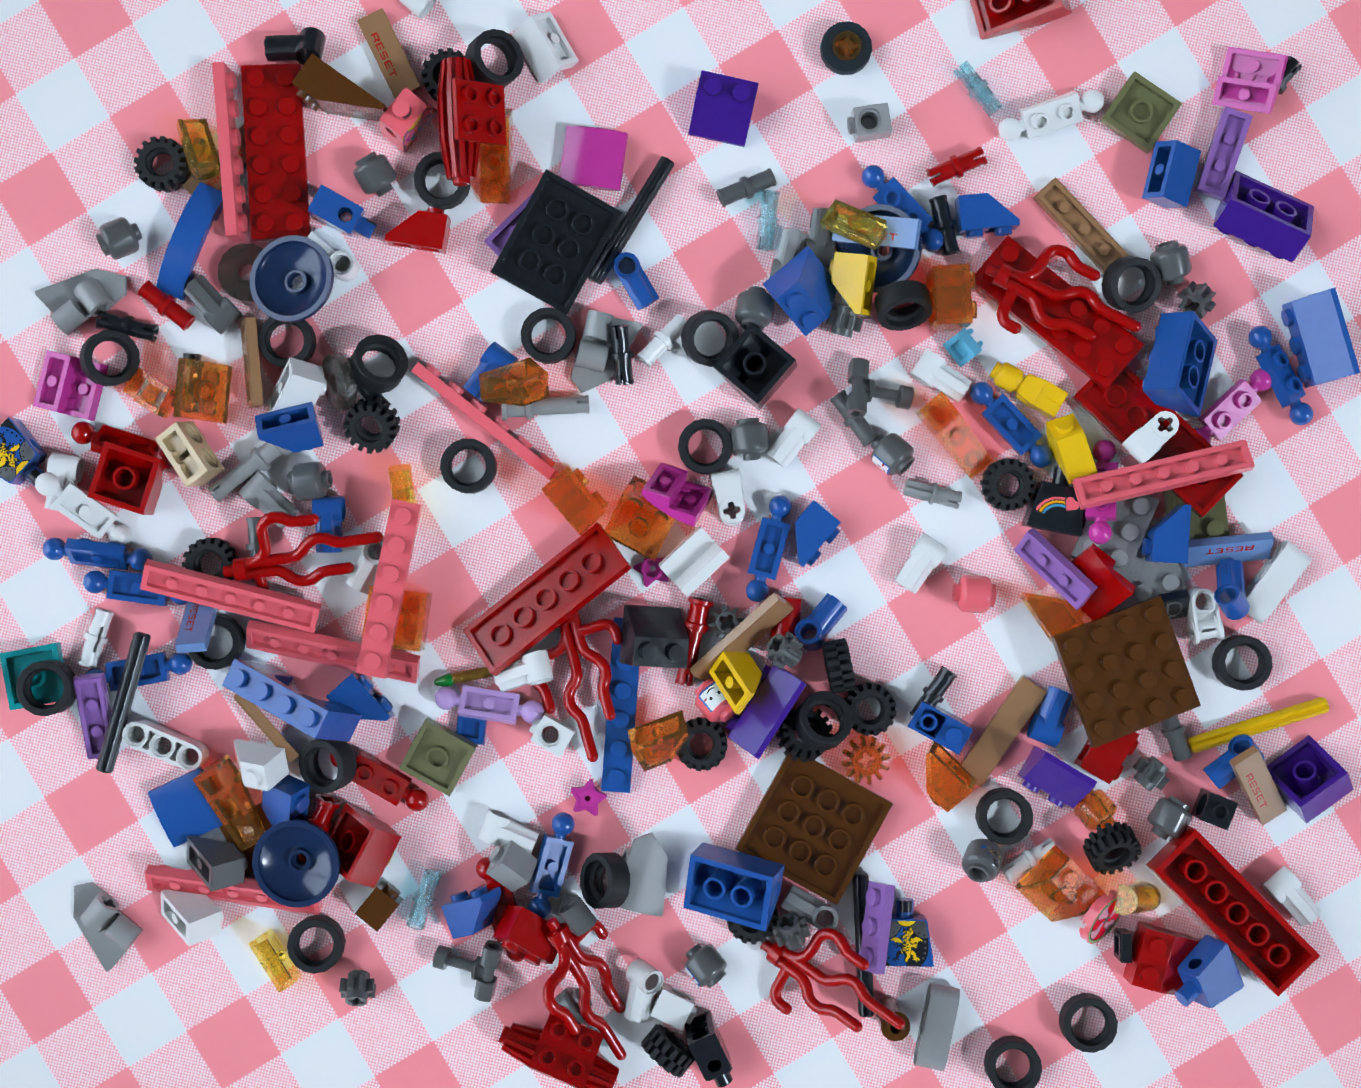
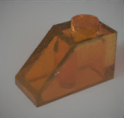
(515, 384)
(1052, 613)
(658, 740)
(946, 778)

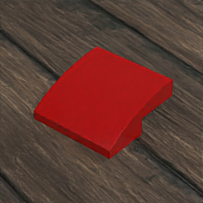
(1111, 585)

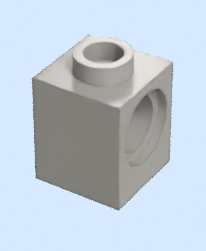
(878, 113)

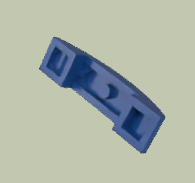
(189, 239)

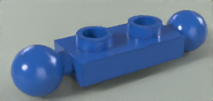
(896, 195)
(1284, 382)
(1011, 424)
(768, 548)
(98, 554)
(124, 587)
(154, 669)
(551, 864)

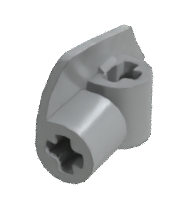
(82, 297)
(592, 359)
(648, 874)
(103, 924)

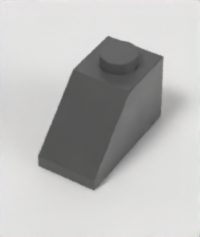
(216, 862)

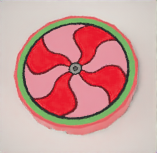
(1100, 918)

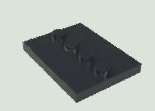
(556, 242)

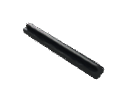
(631, 220)
(123, 702)
(860, 887)

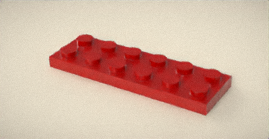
(275, 152)
(1097, 359)
(1127, 408)
(546, 599)

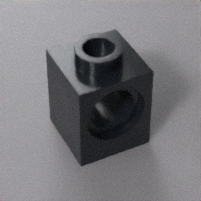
(1214, 809)

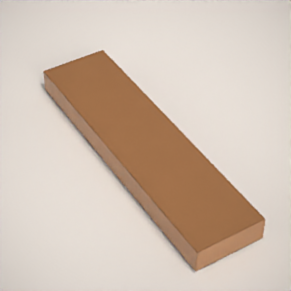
(1079, 225)
(745, 633)
(1002, 729)

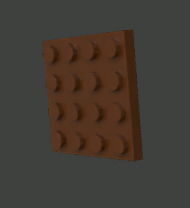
(1125, 671)
(815, 826)

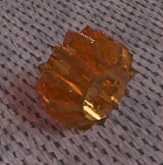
(873, 765)

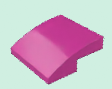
(1250, 80)
(593, 157)
(66, 388)
(676, 496)

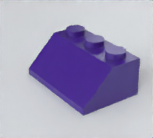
(1265, 217)
(765, 710)

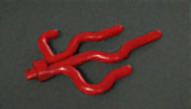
(1026, 284)
(268, 565)
(573, 639)
(570, 959)
(797, 966)

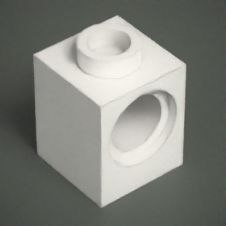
(555, 747)
(673, 1007)

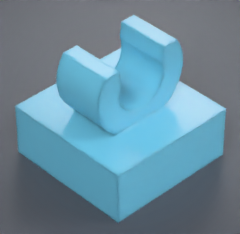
(963, 346)

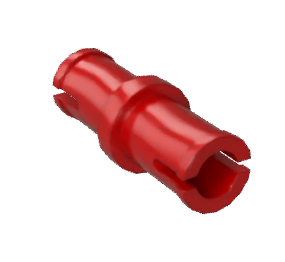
(956, 166)
(166, 305)

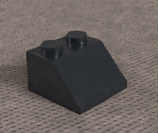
(755, 366)
(654, 637)

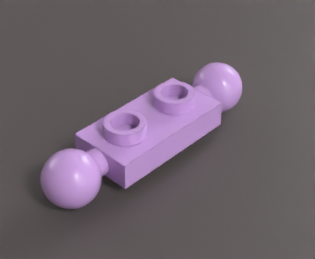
(489, 705)

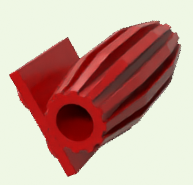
(467, 116)
(560, 1054)

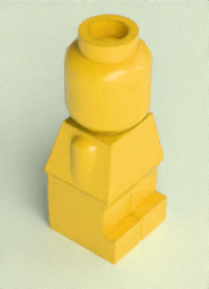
(1029, 389)

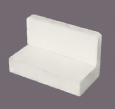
(544, 46)
(693, 561)

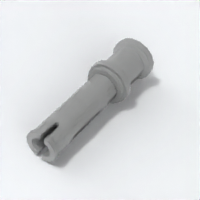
(548, 406)
(259, 459)

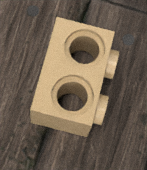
(189, 453)

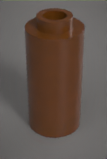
(887, 1029)

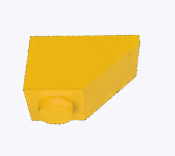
(854, 279)
(1070, 447)
(736, 678)

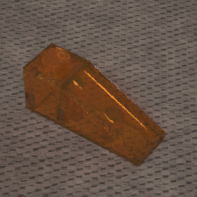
(230, 801)

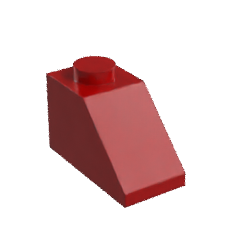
(422, 231)

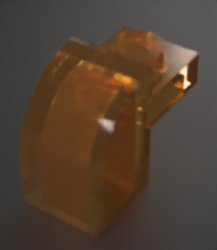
(151, 393)

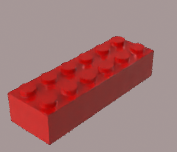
(1233, 910)

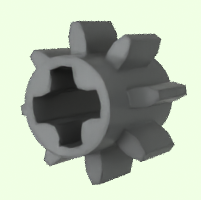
(1197, 299)
(844, 321)
(717, 623)
(784, 650)
(1151, 773)
(791, 931)
(357, 988)

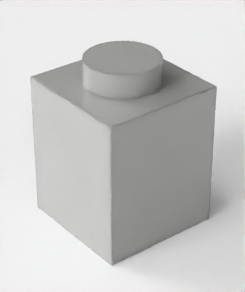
(511, 866)

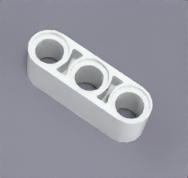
(1275, 580)
(152, 744)

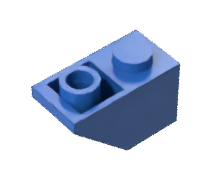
(981, 215)
(811, 530)
(359, 696)
(941, 726)
(286, 800)
(471, 911)

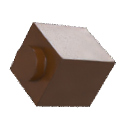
(379, 905)

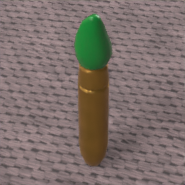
(465, 676)

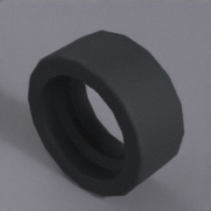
(507, 45)
(420, 184)
(1151, 288)
(900, 293)
(532, 320)
(692, 325)
(123, 340)
(265, 347)
(388, 347)
(708, 424)
(446, 466)
(237, 647)
(1264, 662)
(25, 693)
(836, 704)
(312, 773)
(1010, 837)
(592, 884)
(305, 963)
(1004, 1044)
(1095, 1044)

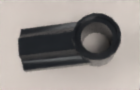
(295, 46)

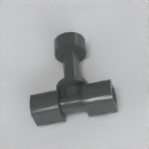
(864, 390)
(482, 968)

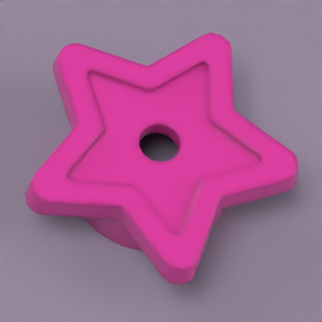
(648, 575)
(593, 792)

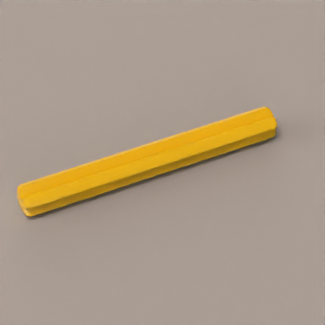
(1259, 724)

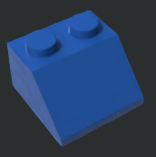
(803, 290)

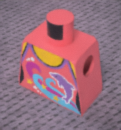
(406, 119)

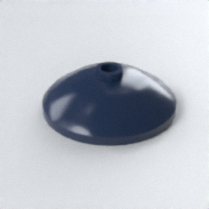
(898, 263)
(281, 268)
(281, 871)

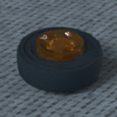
(848, 37)

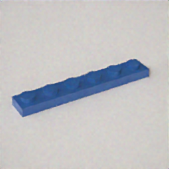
(617, 746)

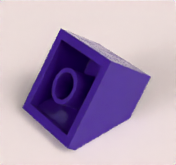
(723, 108)
(1056, 778)
(1309, 779)

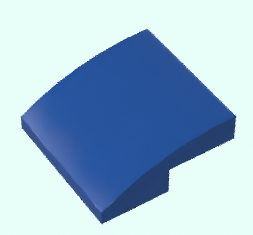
(183, 809)

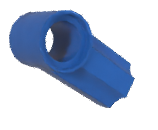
(636, 283)
(493, 358)
(331, 514)
(1231, 589)
(822, 620)
(1048, 723)
(1220, 769)

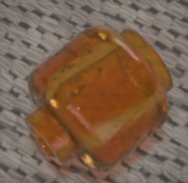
(1095, 810)

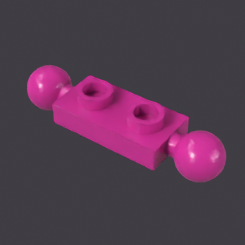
(1233, 406)
(1100, 530)

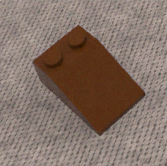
(334, 93)

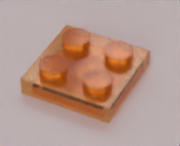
(202, 391)

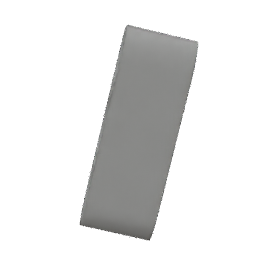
(936, 1026)

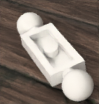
(1051, 115)
(82, 510)

